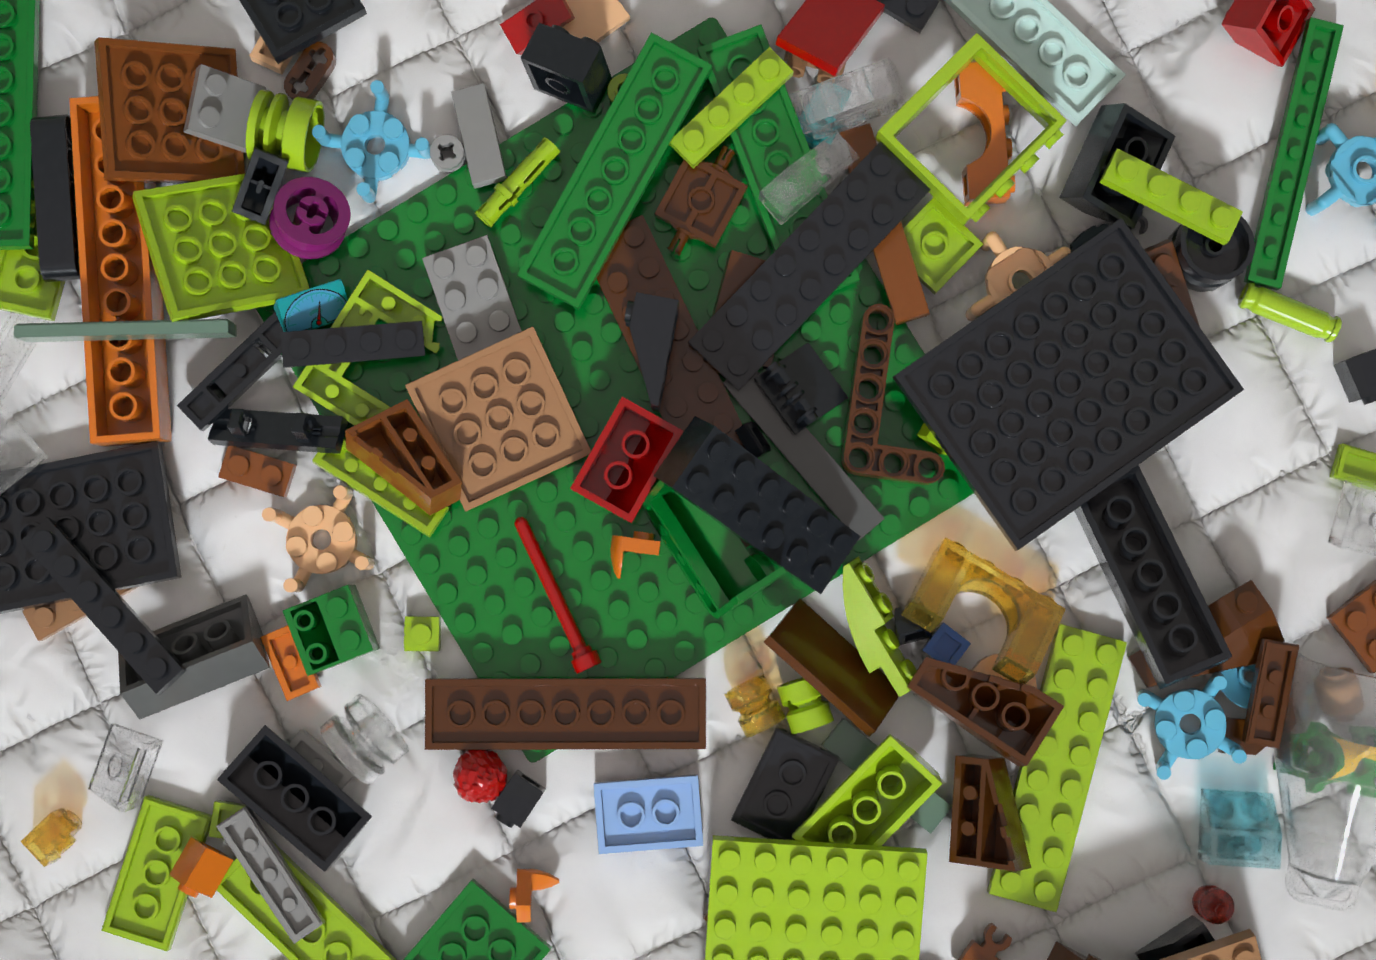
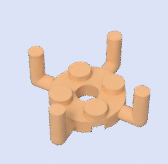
(1007, 263)
(301, 533)

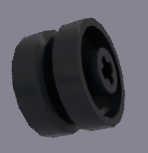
(1208, 263)

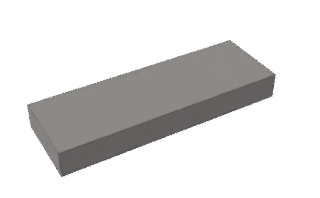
(479, 135)

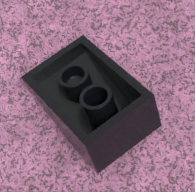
(653, 329)

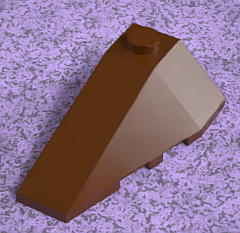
(1242, 620)
(994, 710)

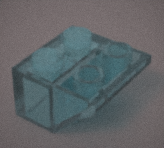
(1239, 829)

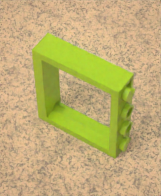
(1015, 85)

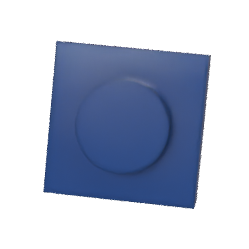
(946, 645)

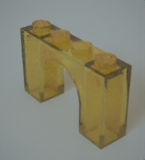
(1028, 614)

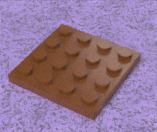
(145, 109)

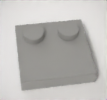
(220, 107)

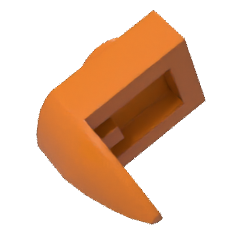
(640, 543)
(521, 896)

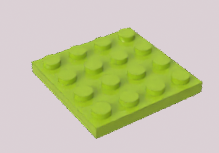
(210, 256)

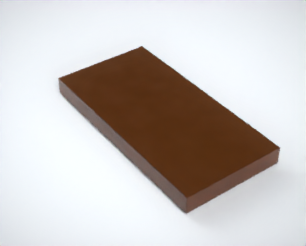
(832, 667)

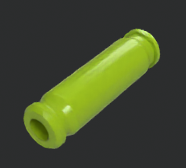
(1289, 312)

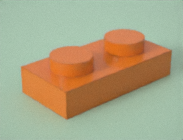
(288, 664)

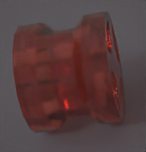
(1206, 900)

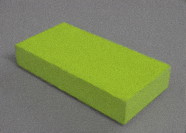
(1354, 463)

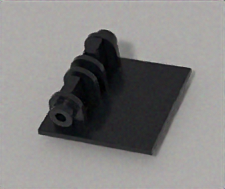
(801, 388)

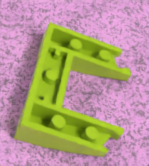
(368, 303)

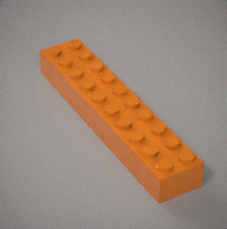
(117, 284)

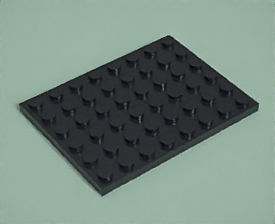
(1068, 384)

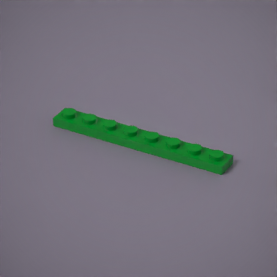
(1294, 153)

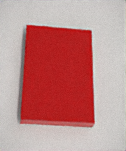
(829, 31)

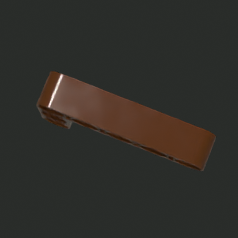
(872, 409)

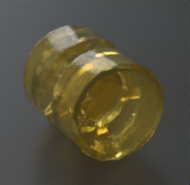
(755, 706)

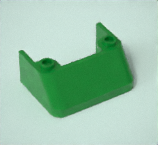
(708, 552)

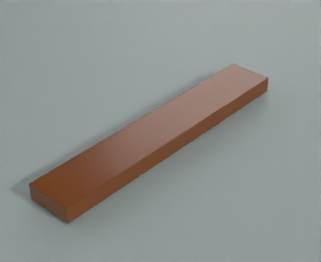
(893, 253)

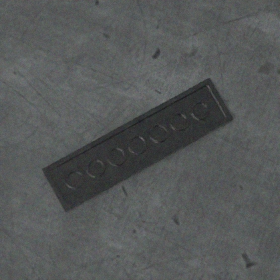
(809, 266)

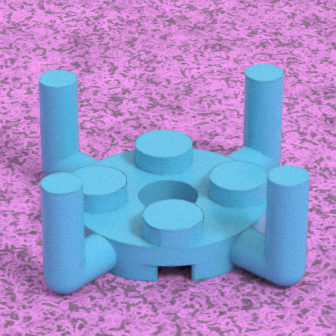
(366, 127)
(1342, 171)
(1196, 744)

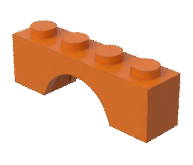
(983, 97)

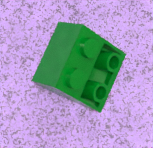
(331, 629)

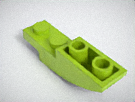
(867, 614)

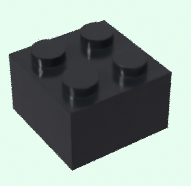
(566, 66)

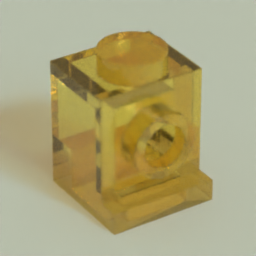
(53, 836)

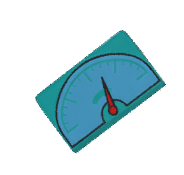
(311, 307)

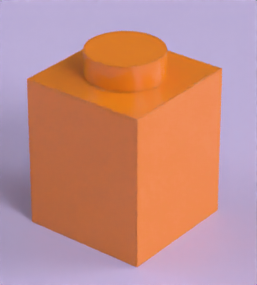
(200, 868)

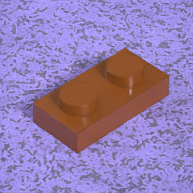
(257, 471)

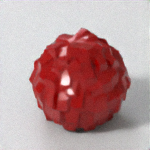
(479, 776)

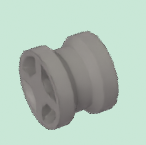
(452, 158)

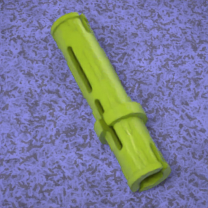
(508, 192)

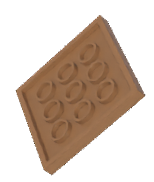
(499, 417)

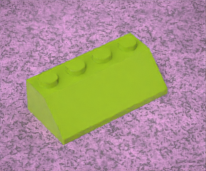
(873, 798)

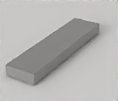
(270, 874)

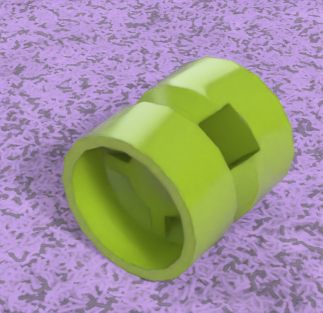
(805, 706)

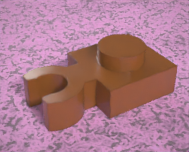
(988, 947)

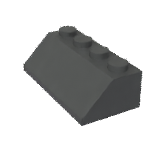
(212, 646)

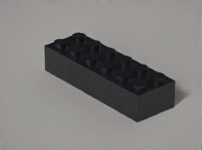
(757, 504)
(1152, 581)

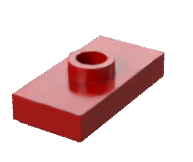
(523, 24)

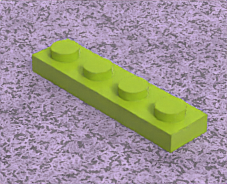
(731, 107)
(1171, 197)
(368, 483)

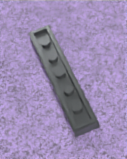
(809, 460)

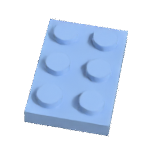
(648, 814)

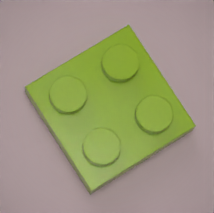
(939, 245)

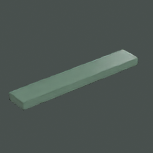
(125, 330)

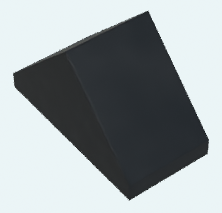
(260, 185)

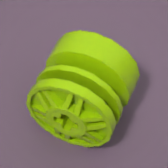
(285, 128)

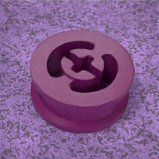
(316, 200)

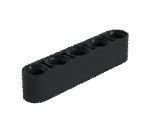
(55, 197)

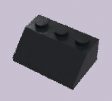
(1114, 128)

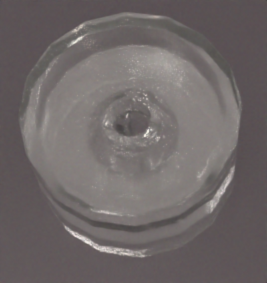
(364, 739)

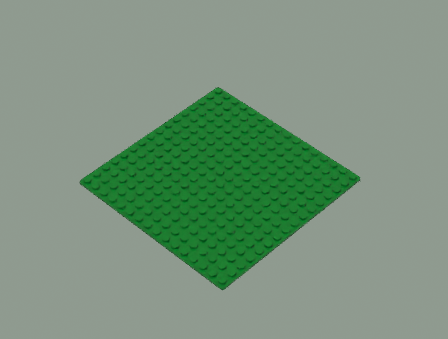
(475, 558)

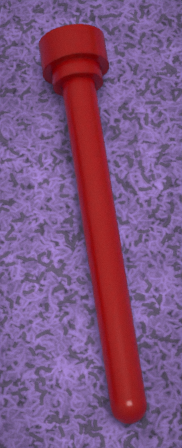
(583, 655)

